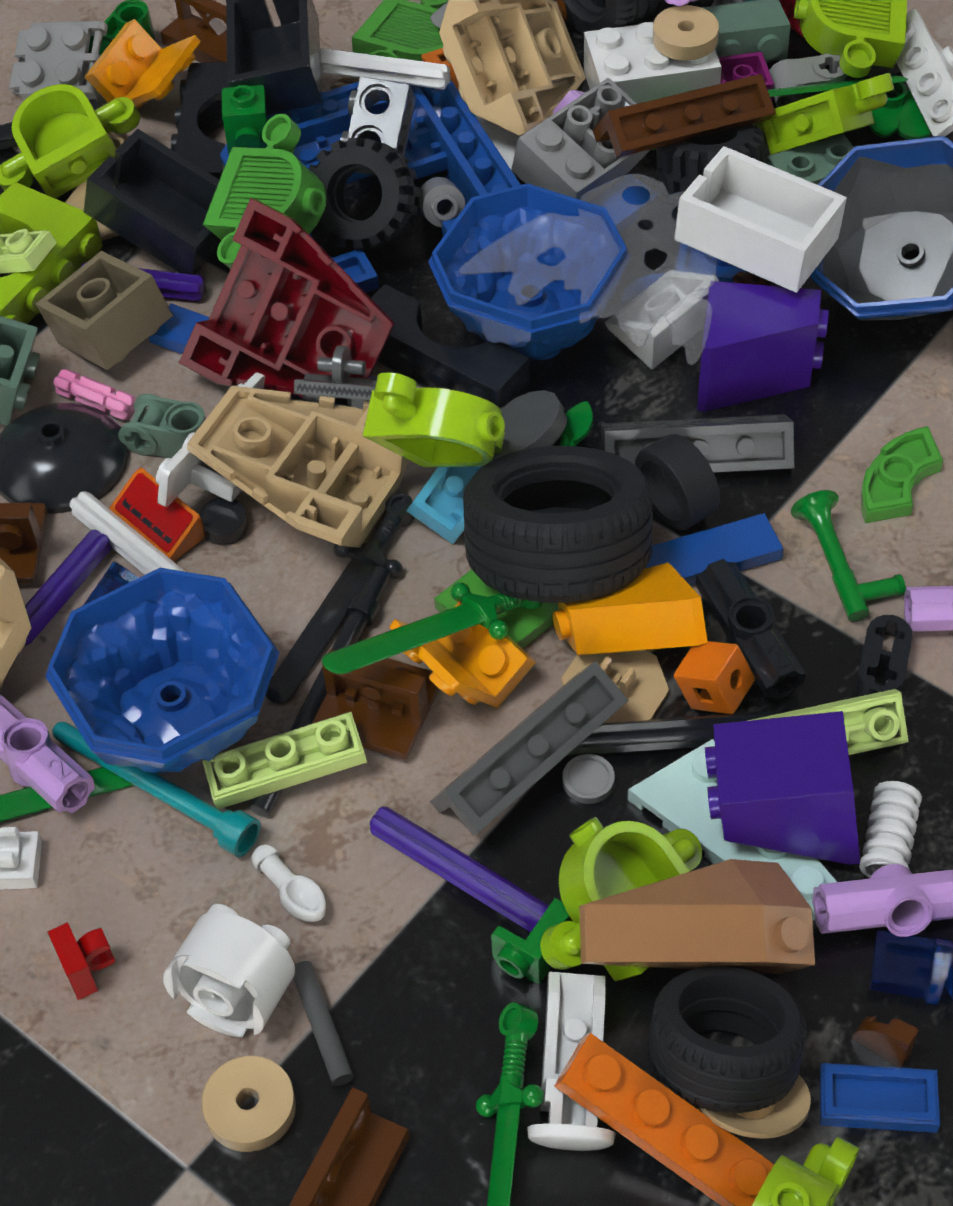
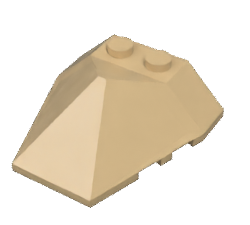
(510, 59)
(301, 460)

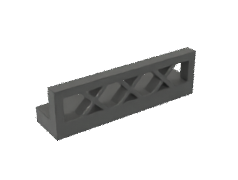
(725, 442)
(531, 749)

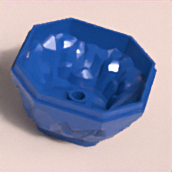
(483, 300)
(163, 670)

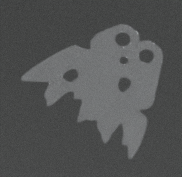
(634, 291)

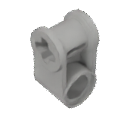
(805, 72)

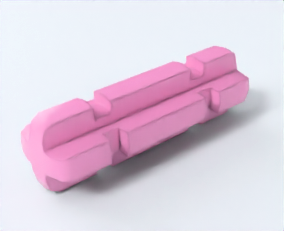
(94, 394)

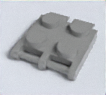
(56, 55)

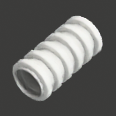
(890, 826)

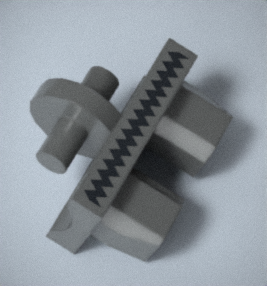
(340, 383)

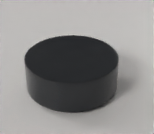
(224, 521)

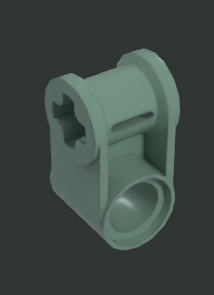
(162, 425)

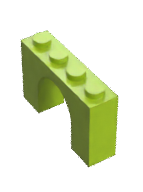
(76, 243)

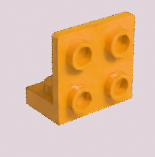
(138, 66)
(473, 664)

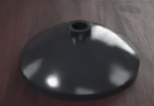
(58, 454)

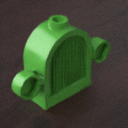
(399, 30)
(269, 176)

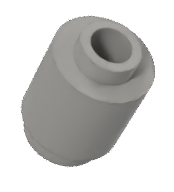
(432, 193)

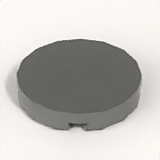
(532, 421)

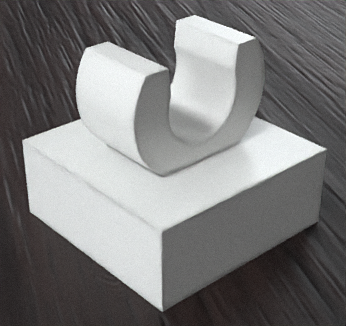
(19, 858)

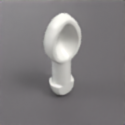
(297, 893)

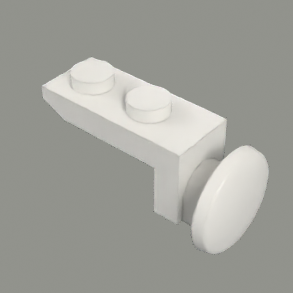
(572, 1011)

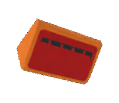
(168, 528)

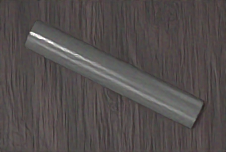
(322, 1024)

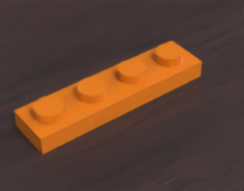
(663, 1124)

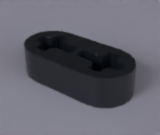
(873, 657)

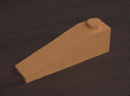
(712, 916)

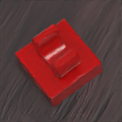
(81, 956)

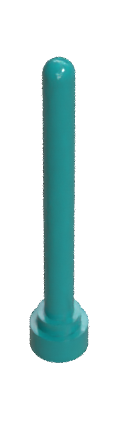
(233, 830)

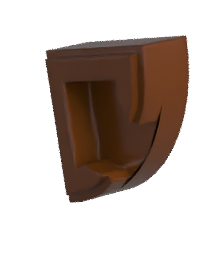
(890, 1041)

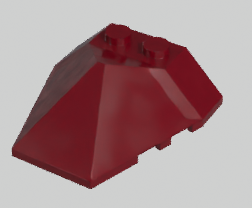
(283, 310)

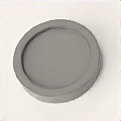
(588, 778)

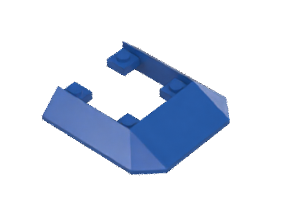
(440, 139)

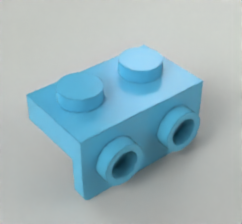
(441, 501)

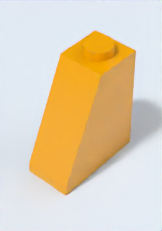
(647, 614)

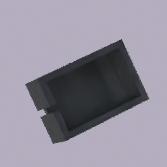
(279, 57)
(155, 202)

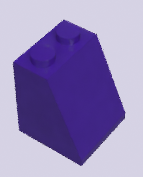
(759, 343)
(785, 785)

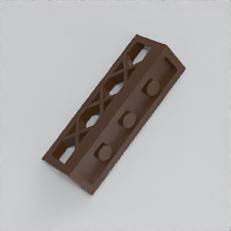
(207, 29)
(686, 116)
(353, 1158)

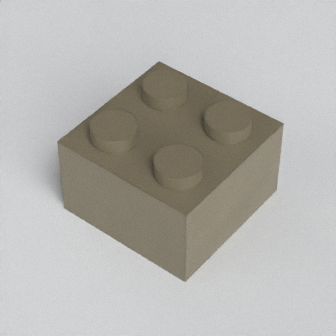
(104, 310)

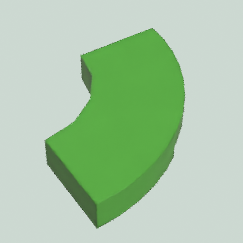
(895, 472)

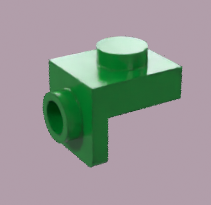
(244, 116)
(522, 956)

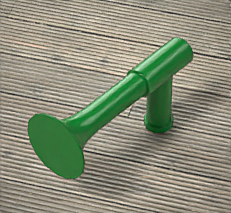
(817, 509)

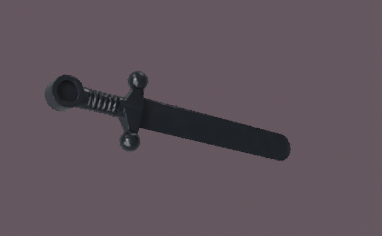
(333, 608)

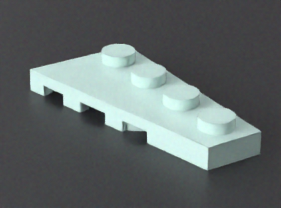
(681, 800)

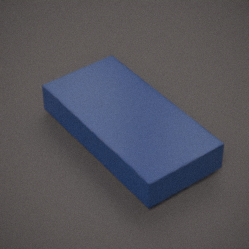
(878, 1097)

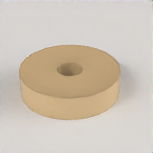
(685, 32)
(255, 1127)

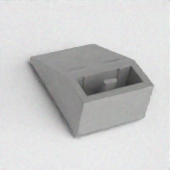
(563, 149)

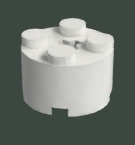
(231, 971)

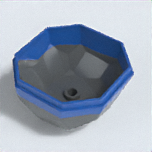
(893, 205)

